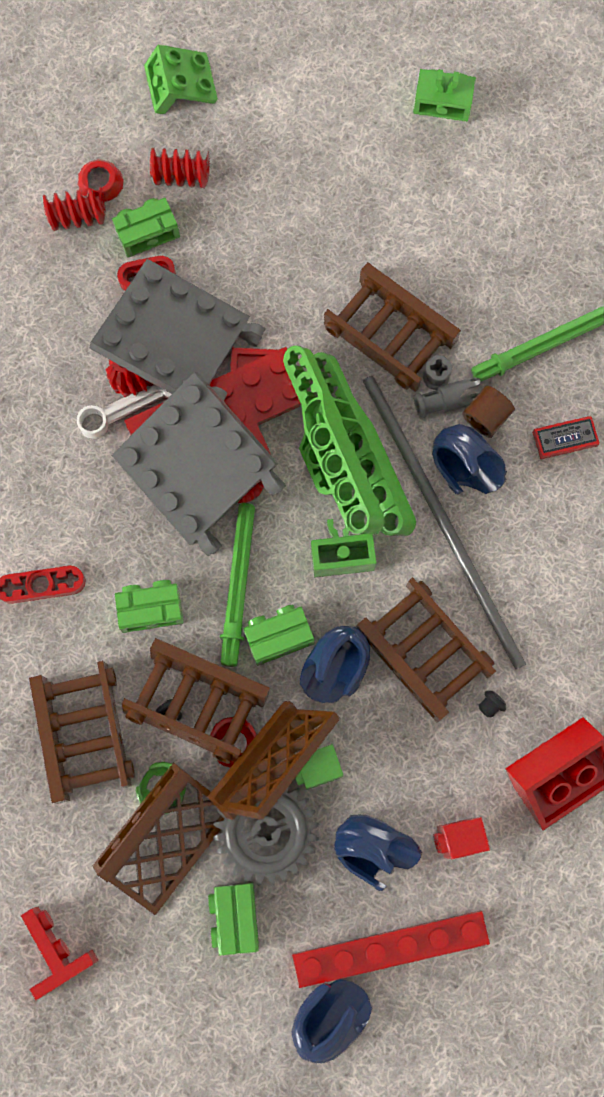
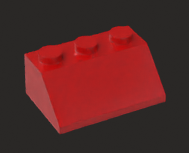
(560, 773)

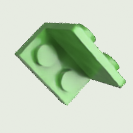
(180, 75)

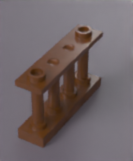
(395, 299)
(415, 678)
(220, 681)
(51, 722)

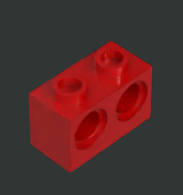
(461, 838)

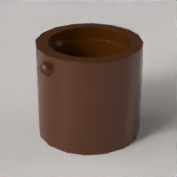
(488, 411)

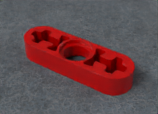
(62, 574)

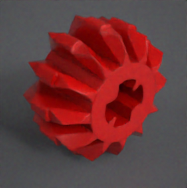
(125, 381)

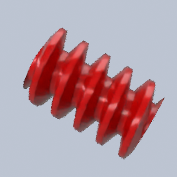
(179, 168)
(75, 209)

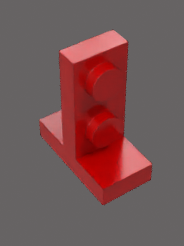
(54, 952)

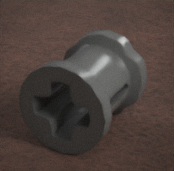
(445, 369)

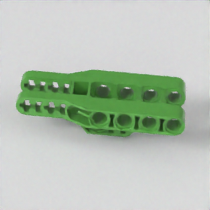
(333, 451)

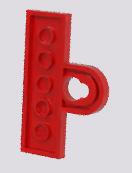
(254, 394)

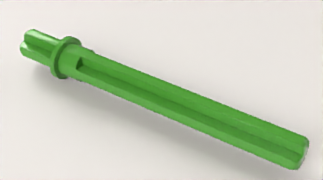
(500, 363)
(237, 587)

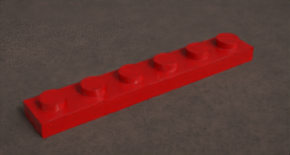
(390, 949)

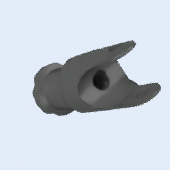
(445, 397)

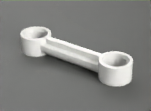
(119, 409)

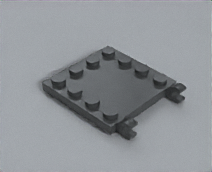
(171, 330)
(196, 461)

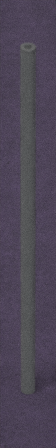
(444, 523)

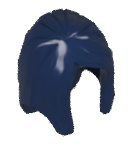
(468, 460)
(336, 665)
(371, 845)
(330, 1021)

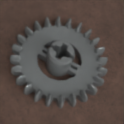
(278, 864)

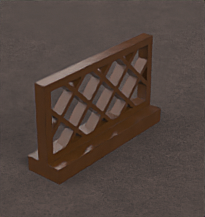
(257, 765)
(139, 828)

